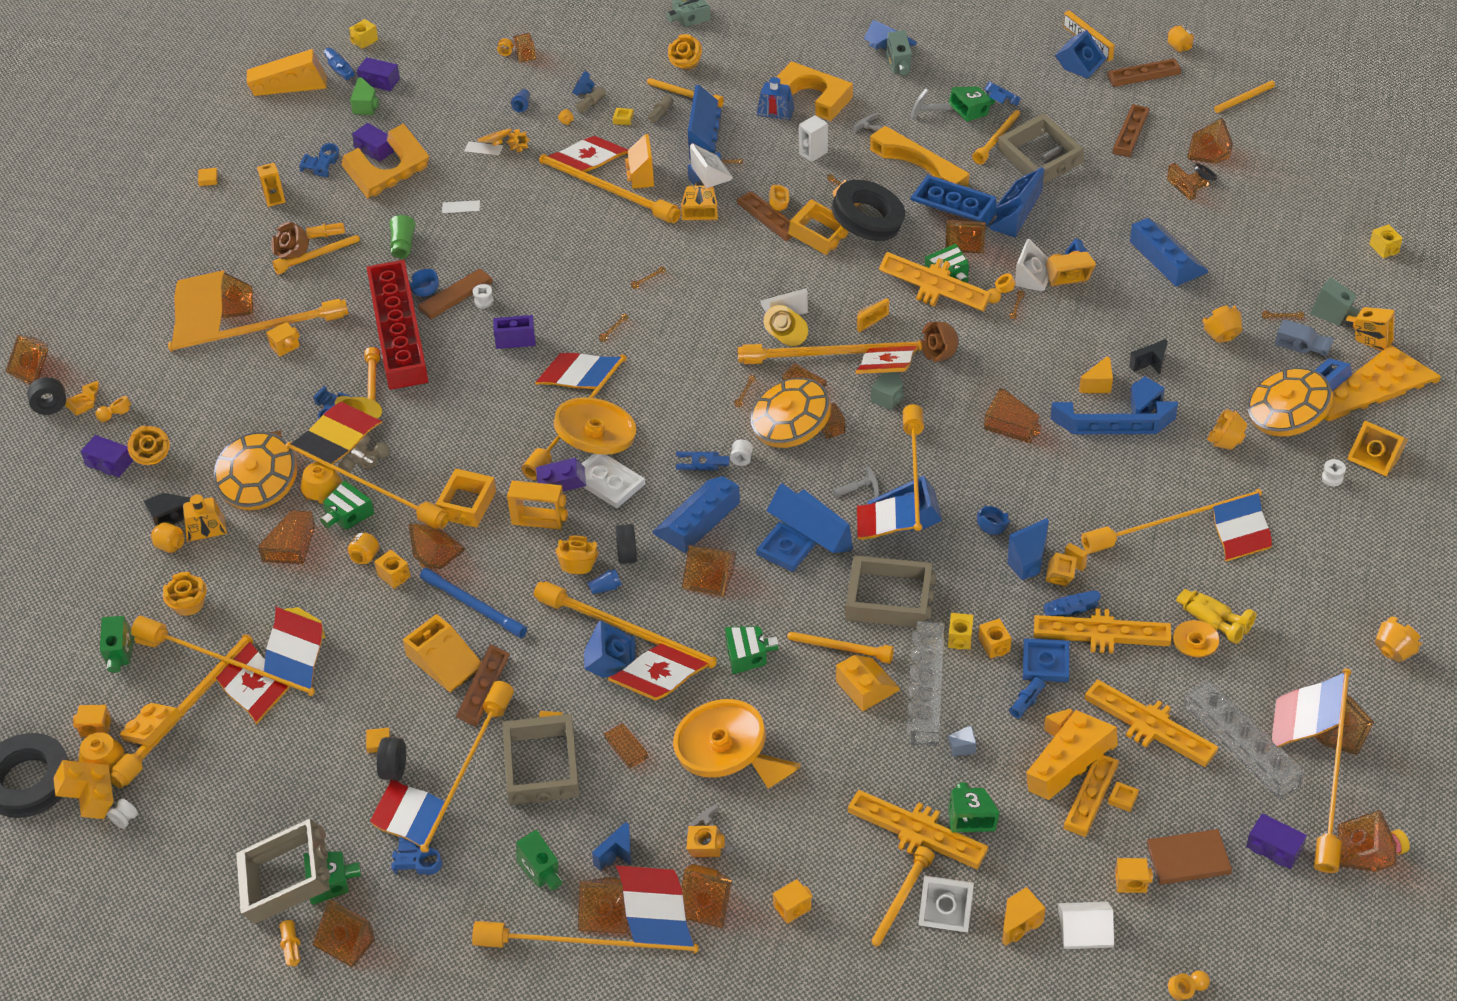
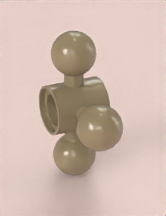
(364, 457)

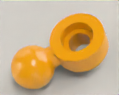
(1003, 285)
(119, 406)
(1188, 984)

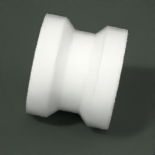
(483, 296)
(741, 452)
(1333, 472)
(122, 813)

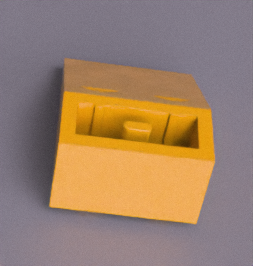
(441, 653)

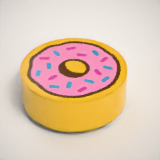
(1401, 840)

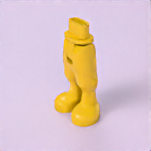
(1217, 614)

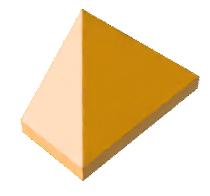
(872, 314)
(774, 769)

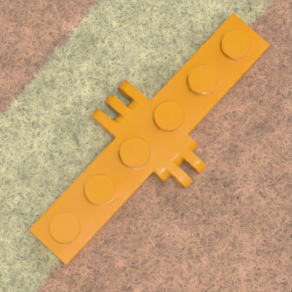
(935, 282)
(1102, 631)
(1151, 723)
(918, 829)

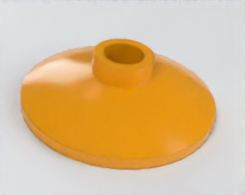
(495, 138)
(1196, 638)

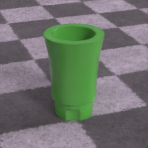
(402, 232)

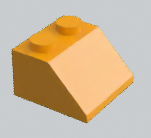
(640, 164)
(1069, 268)
(1377, 448)
(864, 681)

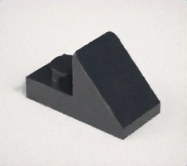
(1149, 355)

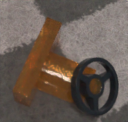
(1190, 183)

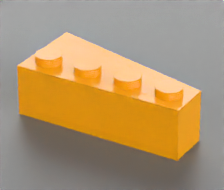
(287, 75)
(1069, 753)

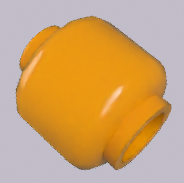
(1180, 38)
(167, 537)
(363, 548)

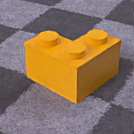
(87, 782)

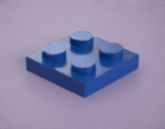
(785, 547)
(1046, 660)

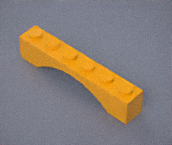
(893, 145)

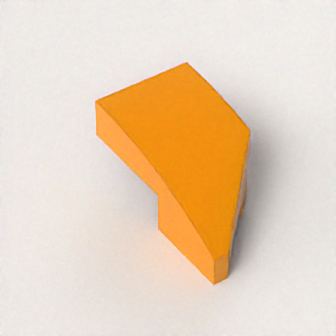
(84, 401)

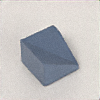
(962, 742)

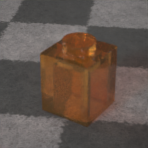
(524, 47)
(836, 423)

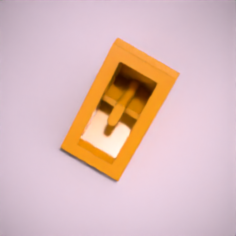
(1097, 379)

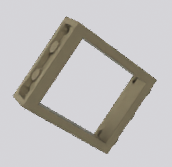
(1011, 140)
(887, 613)
(534, 729)
(248, 871)

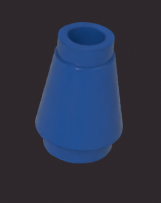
(521, 101)
(605, 582)

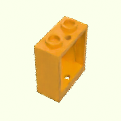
(823, 215)
(470, 482)
(535, 516)

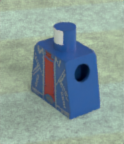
(776, 100)

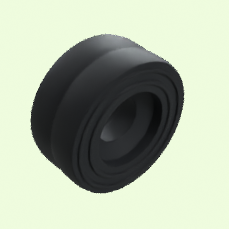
(46, 386)
(626, 544)
(391, 758)

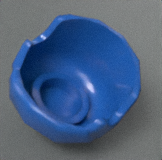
(424, 282)
(992, 520)

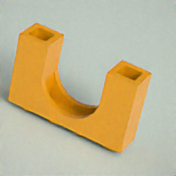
(835, 90)
(374, 180)

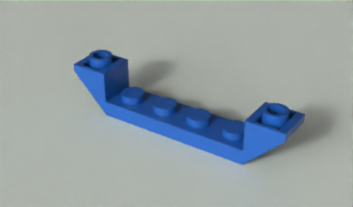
(1063, 415)

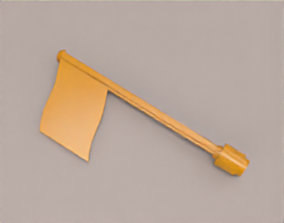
(200, 313)

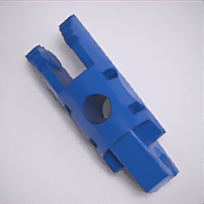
(339, 64)
(712, 463)
(1072, 604)

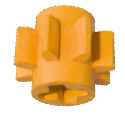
(518, 140)

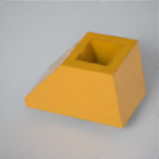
(1021, 915)

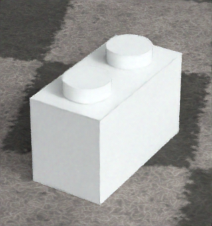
(813, 138)

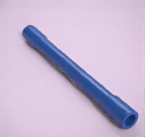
(439, 582)

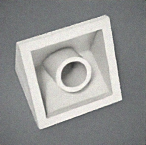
(708, 167)
(1031, 268)
(795, 301)
(946, 904)
(1086, 925)

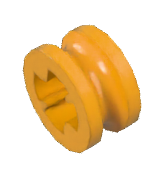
(505, 42)

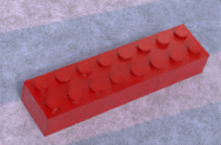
(397, 325)

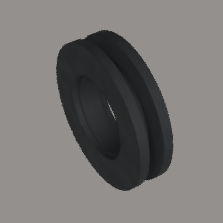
(858, 222)
(42, 794)

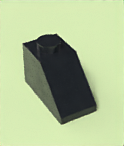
(166, 508)

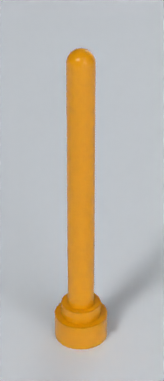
(678, 90)
(982, 154)
(281, 265)
(372, 357)
(883, 653)
(922, 858)

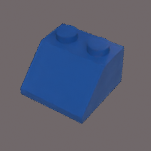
(1081, 55)

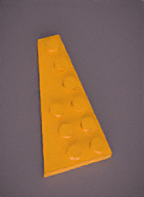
(1380, 380)

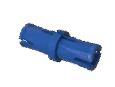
(1027, 697)

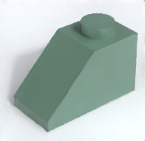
(888, 390)

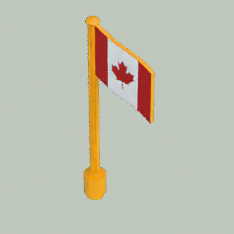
(593, 153)
(877, 357)
(652, 673)
(248, 689)

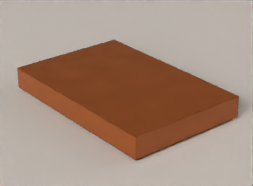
(1189, 856)

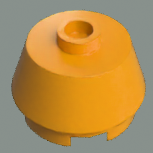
(685, 52)
(1223, 324)
(1228, 430)
(148, 445)
(319, 482)
(577, 554)
(185, 593)
(1397, 640)
(100, 749)

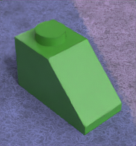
(364, 98)

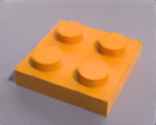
(149, 724)

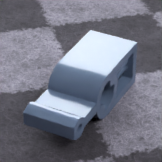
(1302, 338)

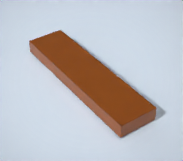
(1143, 72)
(1131, 130)
(765, 214)
(454, 294)
(486, 675)

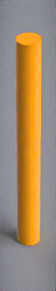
(1245, 96)

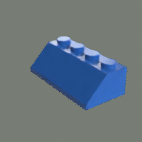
(704, 120)
(955, 199)
(1165, 252)
(699, 513)

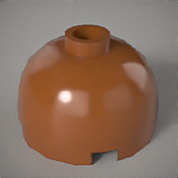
(290, 241)
(939, 341)

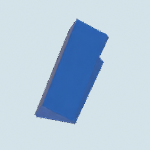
(1018, 203)
(811, 519)

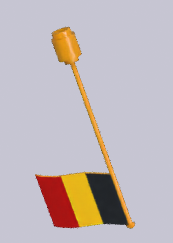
(337, 435)

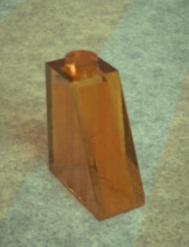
(1011, 418)
(289, 539)

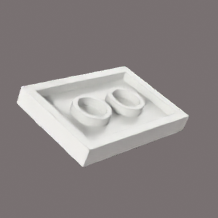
(611, 479)

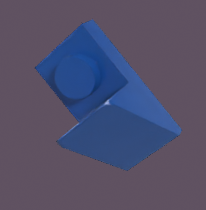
(615, 845)

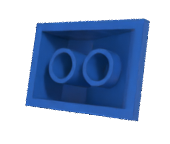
(928, 502)

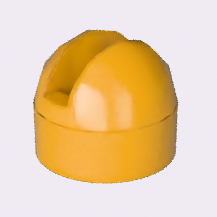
(565, 117)

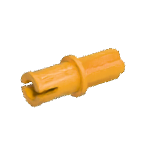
(325, 230)
(290, 943)

